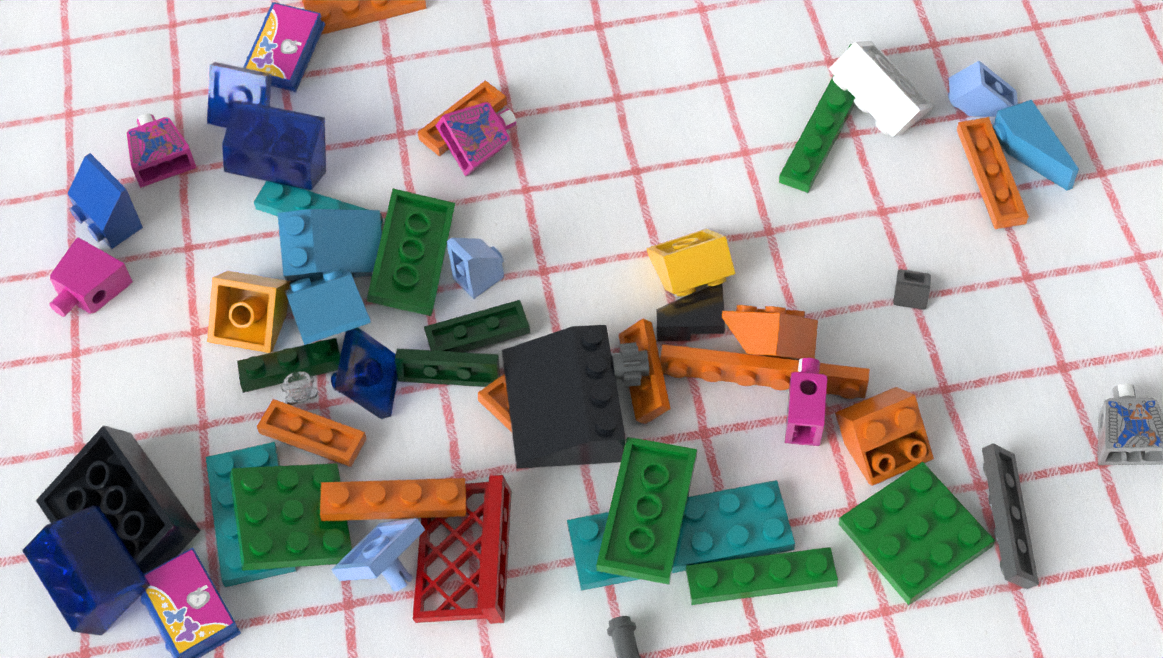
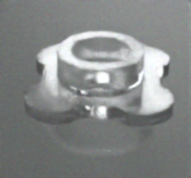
(298, 388)

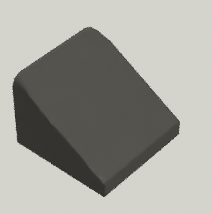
(912, 289)

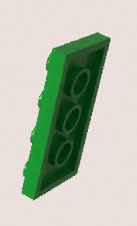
(411, 252)
(647, 510)

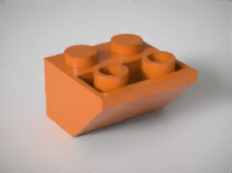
(773, 331)
(885, 434)

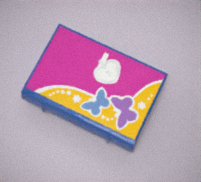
(285, 44)
(187, 607)

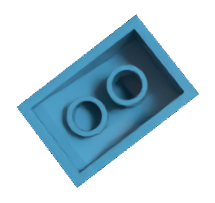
(327, 240)
(326, 305)

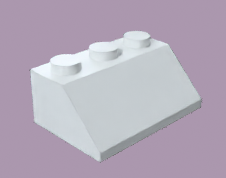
(880, 88)

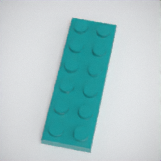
(714, 529)

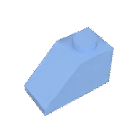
(980, 91)
(474, 264)

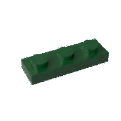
(478, 328)
(274, 367)
(446, 367)

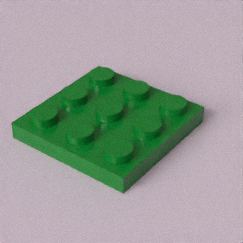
(281, 517)
(916, 532)

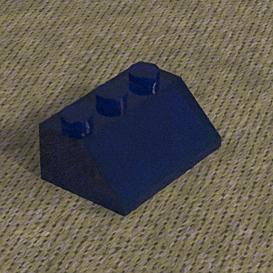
(275, 145)
(86, 570)

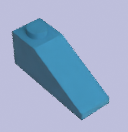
(1032, 141)

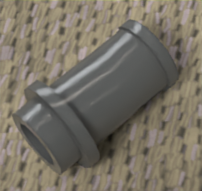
(623, 637)

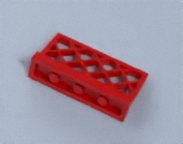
(493, 558)

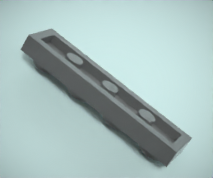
(1009, 516)

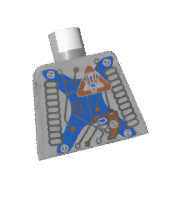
(1130, 429)

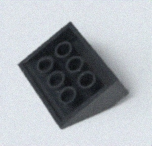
(564, 399)
(129, 491)

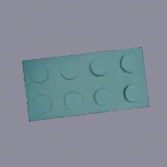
(219, 471)

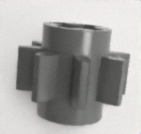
(630, 364)

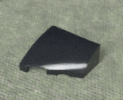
(692, 315)

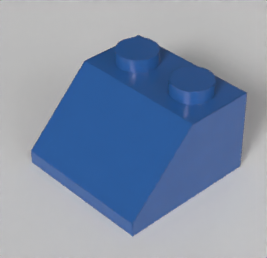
(102, 203)

